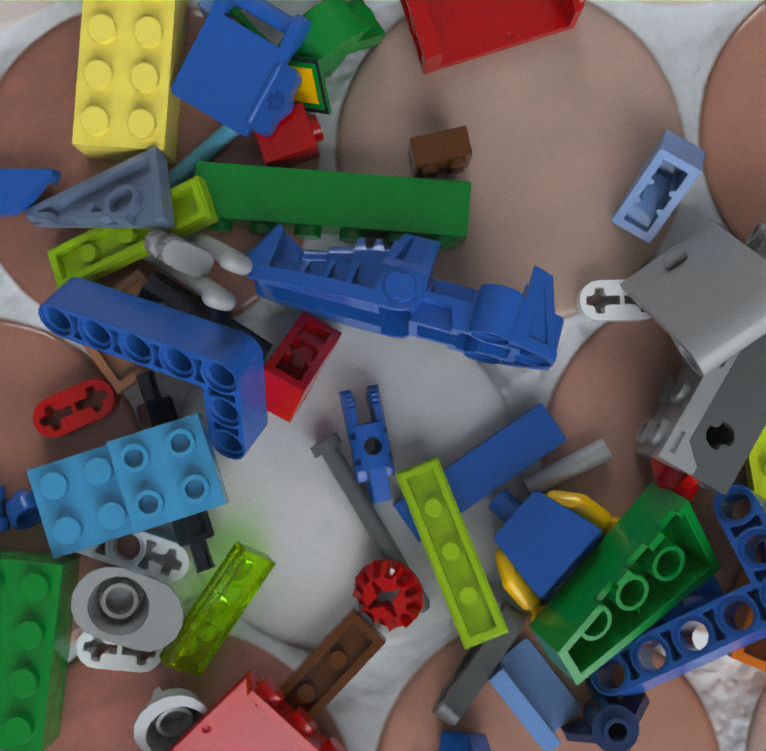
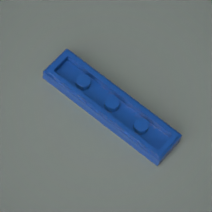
(496, 460)

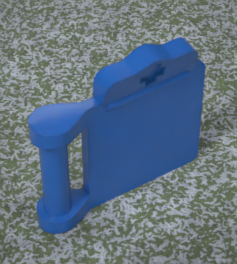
(241, 74)

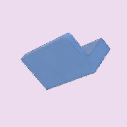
(534, 693)

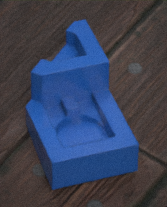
(23, 187)

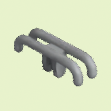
(191, 261)

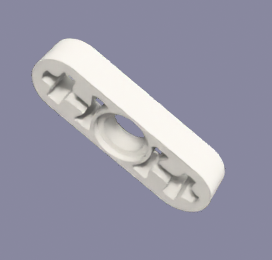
(155, 566)

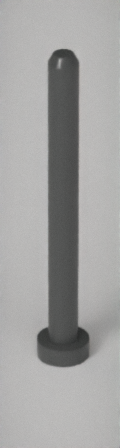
(359, 501)

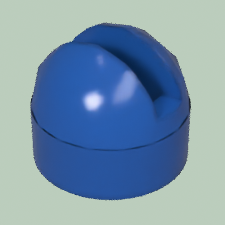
(23, 510)

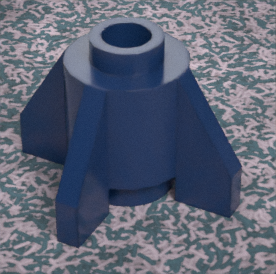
(608, 720)

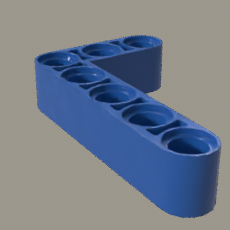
(174, 343)
(716, 615)

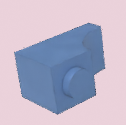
(659, 186)

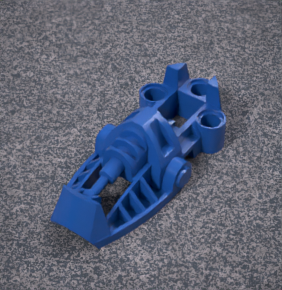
(398, 298)

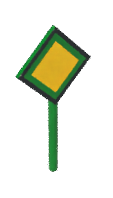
(313, 86)

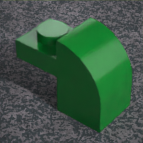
(339, 30)

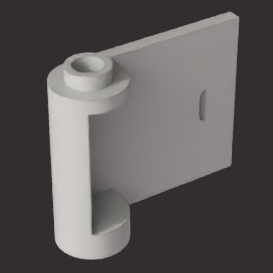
(705, 296)

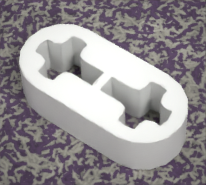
(610, 313)
(115, 658)

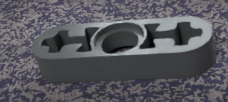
(476, 669)

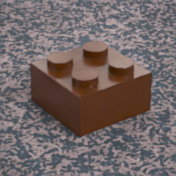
(440, 153)

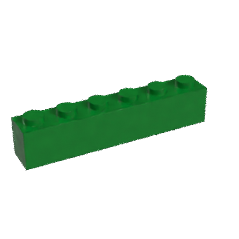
(336, 203)

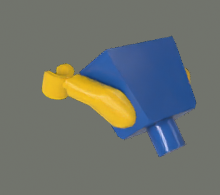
(544, 542)

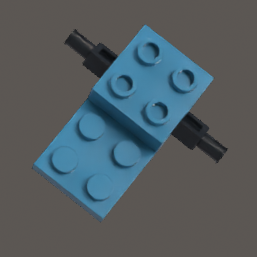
(135, 483)

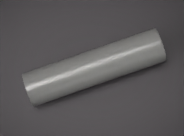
(567, 467)

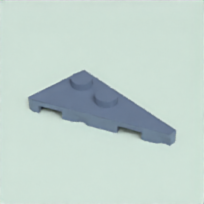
(121, 197)

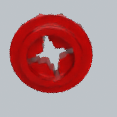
(389, 576)

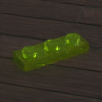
(217, 609)

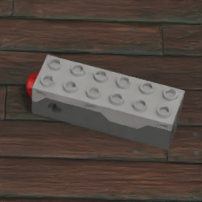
(709, 420)

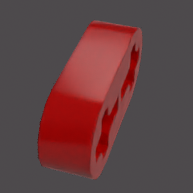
(72, 398)

